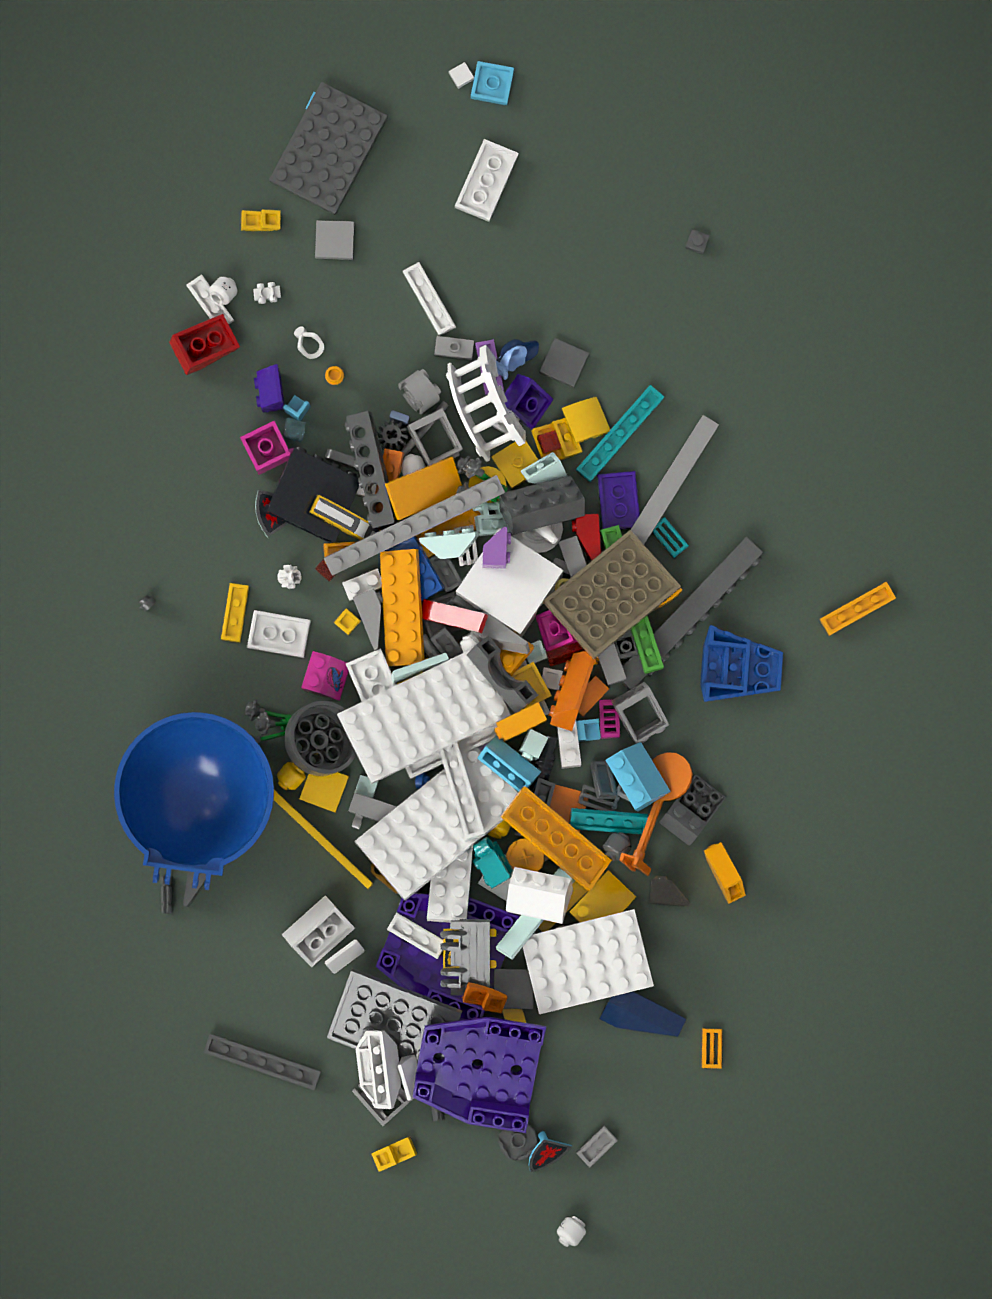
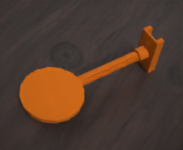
(678, 777)

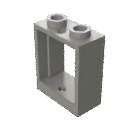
(451, 434)
(630, 698)

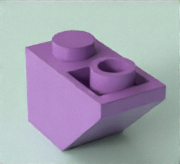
(495, 550)

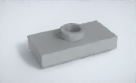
(454, 348)
(597, 1146)

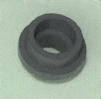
(146, 602)

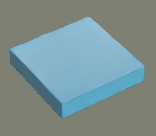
(492, 83)

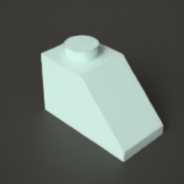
(544, 470)

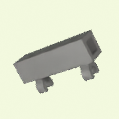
(368, 808)

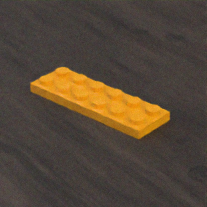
(402, 607)
(556, 838)

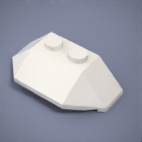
(378, 1068)

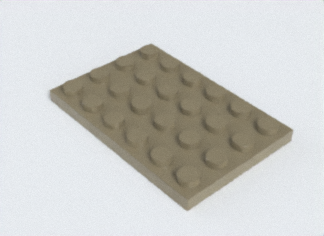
(611, 594)

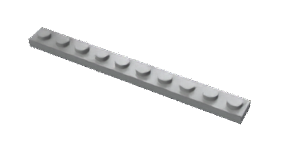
(414, 525)

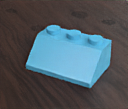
(638, 776)

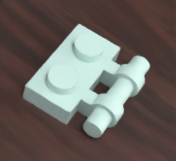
(486, 523)

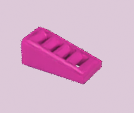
(613, 734)

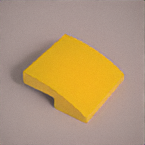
(586, 419)
(567, 442)

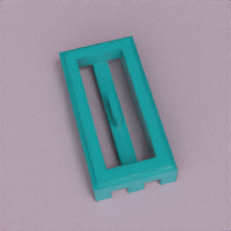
(670, 539)

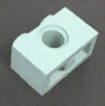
(532, 745)

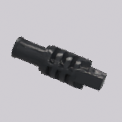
(546, 758)

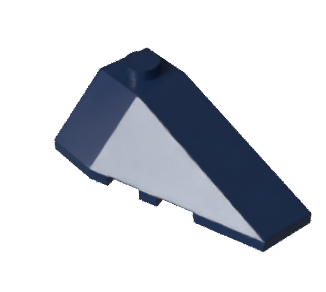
(640, 1014)

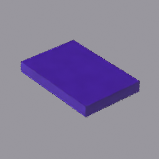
(618, 499)

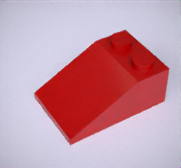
(203, 344)

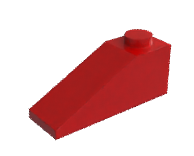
(588, 534)

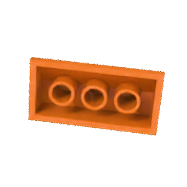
(572, 690)

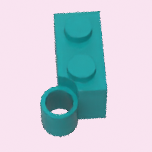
(492, 862)

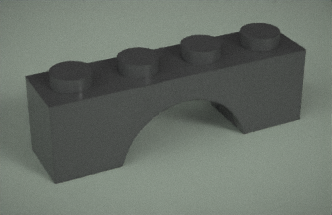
(487, 660)

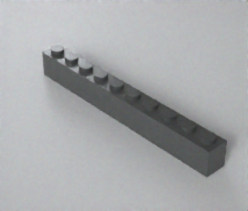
(697, 607)

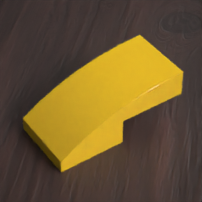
(260, 221)
(394, 1153)

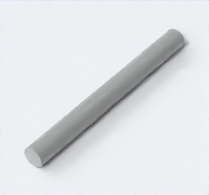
(421, 432)

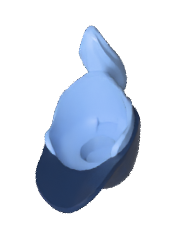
(515, 354)

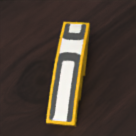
(342, 518)

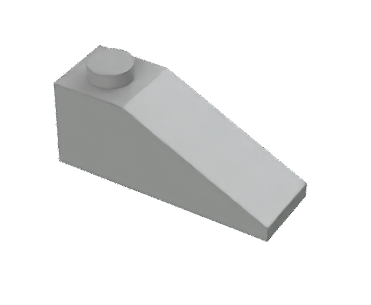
(370, 612)
(502, 636)

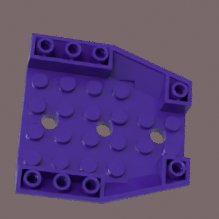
(422, 972)
(485, 1093)

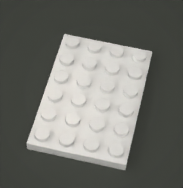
(587, 961)

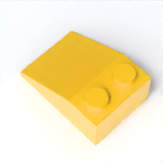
(604, 899)

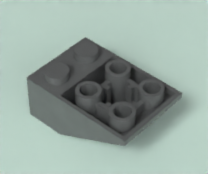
(692, 810)

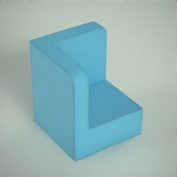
(297, 408)
(588, 730)

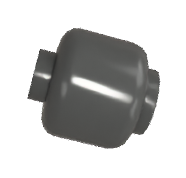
(617, 844)

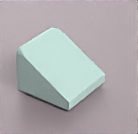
(365, 787)

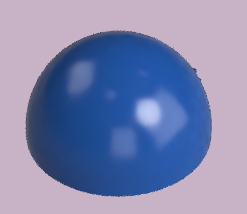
(193, 794)

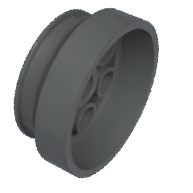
(341, 748)

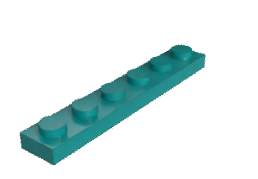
(620, 433)

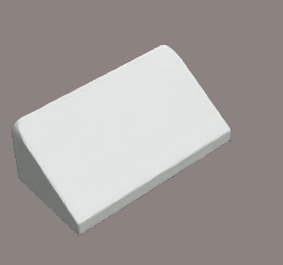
(344, 956)
(407, 1069)

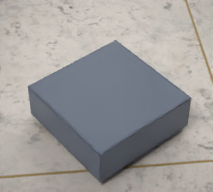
(399, 417)

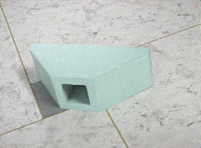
(450, 543)

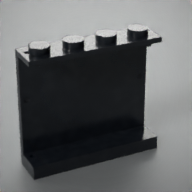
(301, 483)

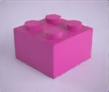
(266, 447)

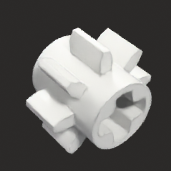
(289, 576)

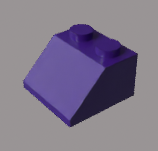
(270, 389)
(527, 400)

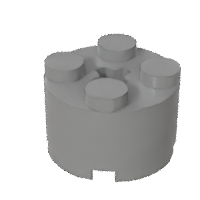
(420, 391)

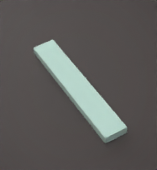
(522, 929)

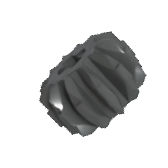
(391, 429)

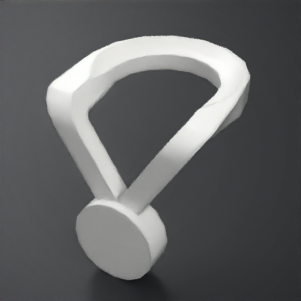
(301, 332)

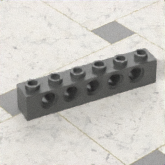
(375, 458)

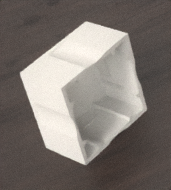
(514, 592)

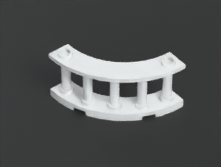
(495, 395)

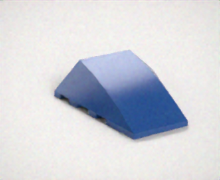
(737, 666)

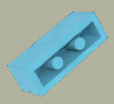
(508, 764)

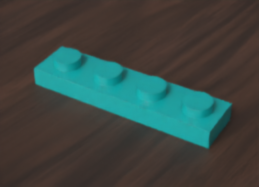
(608, 821)

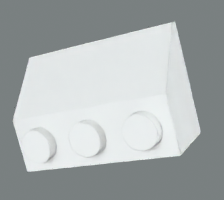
(539, 895)
(318, 931)

